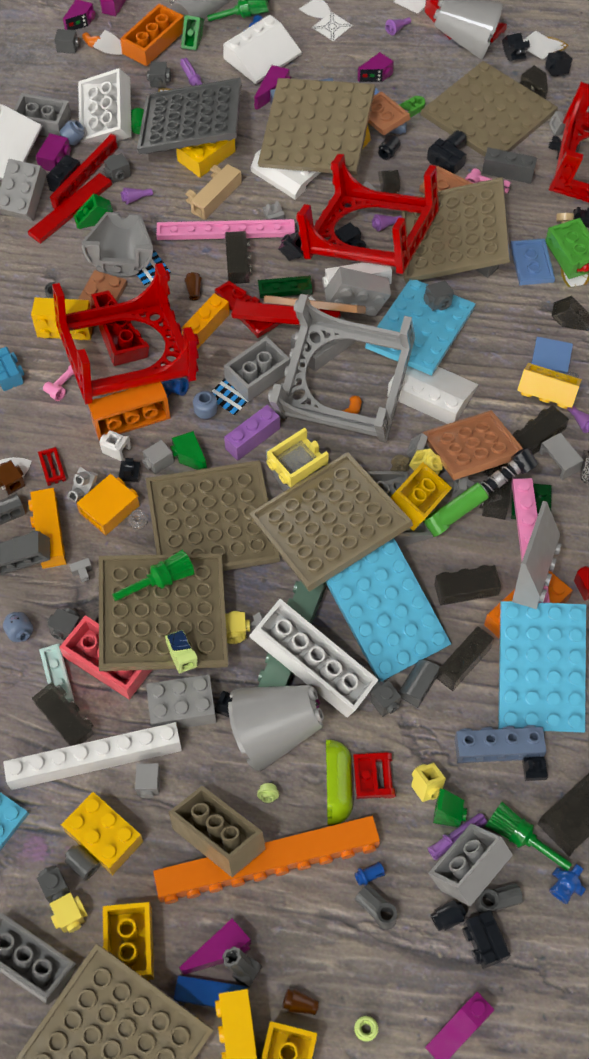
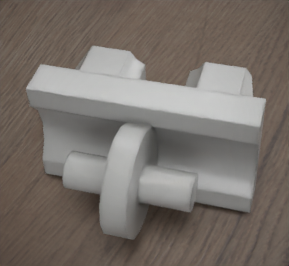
(83, 483)

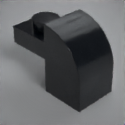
(515, 47)

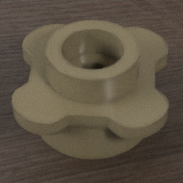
(400, 463)

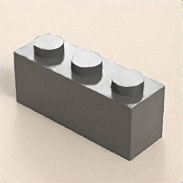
(509, 165)
(24, 551)

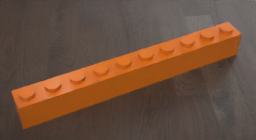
(278, 858)

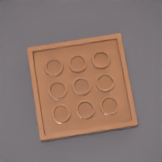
(472, 444)

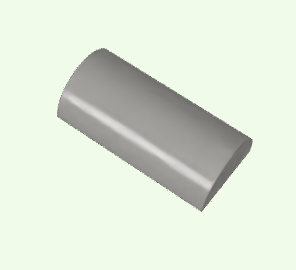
(198, 8)
(32, 961)

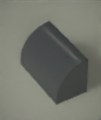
(10, 509)
(419, 682)

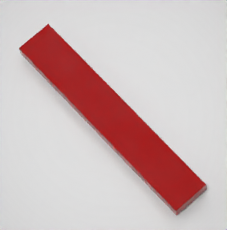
(84, 171)
(68, 208)
(271, 312)

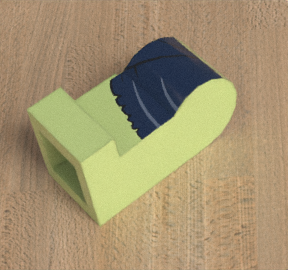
(181, 651)

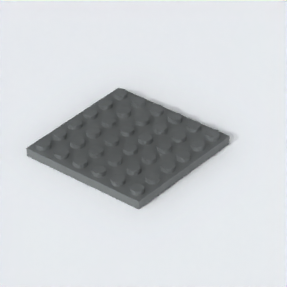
(190, 116)

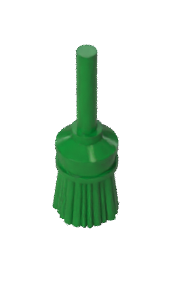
(245, 8)
(161, 574)
(521, 833)

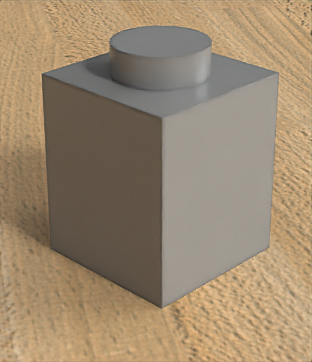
(157, 457)
(147, 780)

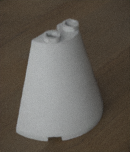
(469, 22)
(118, 245)
(272, 720)

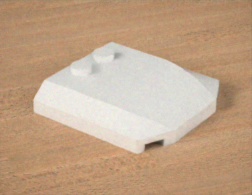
(288, 181)

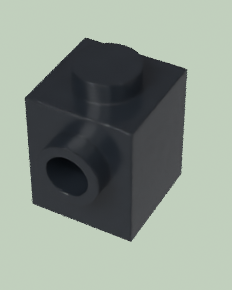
(558, 63)
(291, 246)

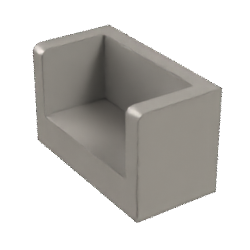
(562, 454)

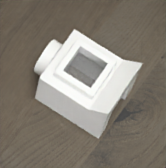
(113, 444)

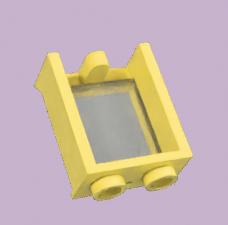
(296, 458)

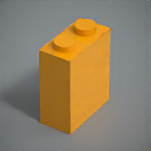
(108, 504)

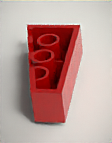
(120, 337)

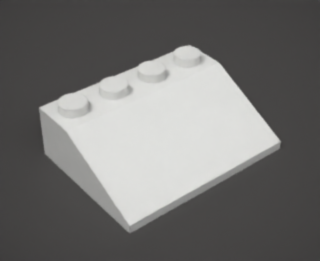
(259, 48)
(105, 106)
(16, 136)
(439, 395)

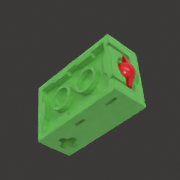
(570, 247)

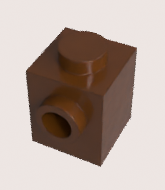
(11, 477)

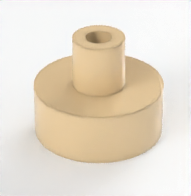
(564, 217)

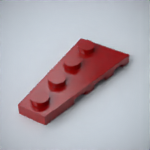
(234, 293)

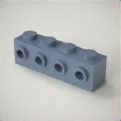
(499, 744)

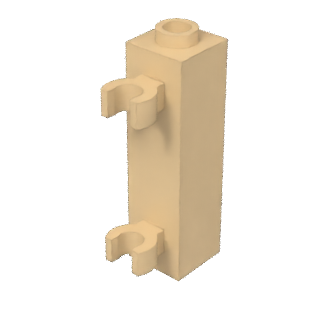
(215, 192)

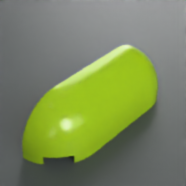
(338, 782)

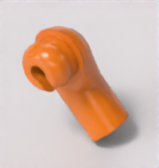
(90, 40)
(355, 405)

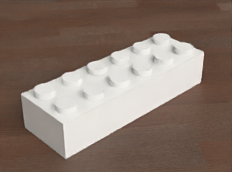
(313, 658)

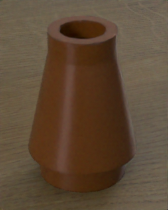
(193, 284)
(298, 1002)

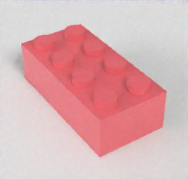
(83, 650)

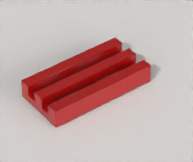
(55, 478)

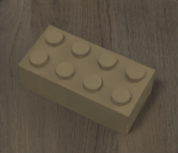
(217, 831)

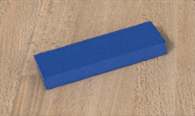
(201, 991)

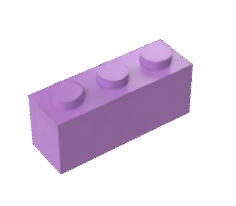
(252, 432)

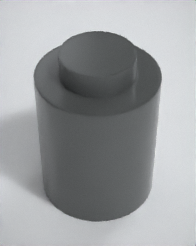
(81, 862)

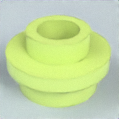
(268, 793)
(366, 1020)

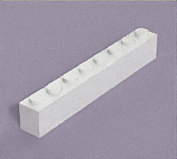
(92, 756)

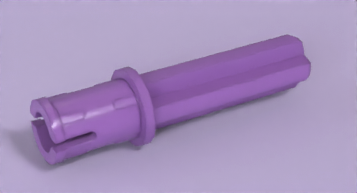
(194, 79)
(442, 846)

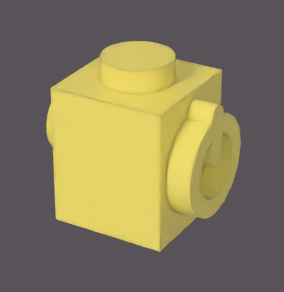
(429, 458)
(236, 627)
(427, 781)
(68, 913)

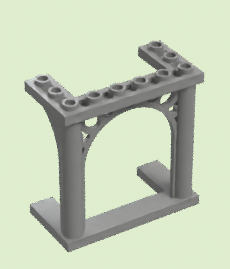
(317, 322)

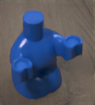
(177, 386)
(567, 884)

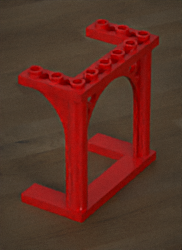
(575, 121)
(352, 192)
(149, 302)

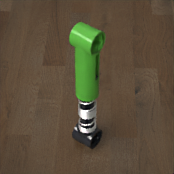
(441, 519)

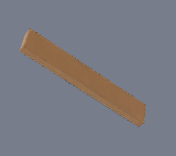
(317, 304)

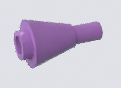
(394, 25)
(130, 195)
(381, 222)
(581, 418)

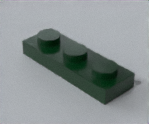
(285, 286)

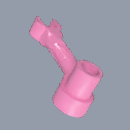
(475, 177)
(55, 389)

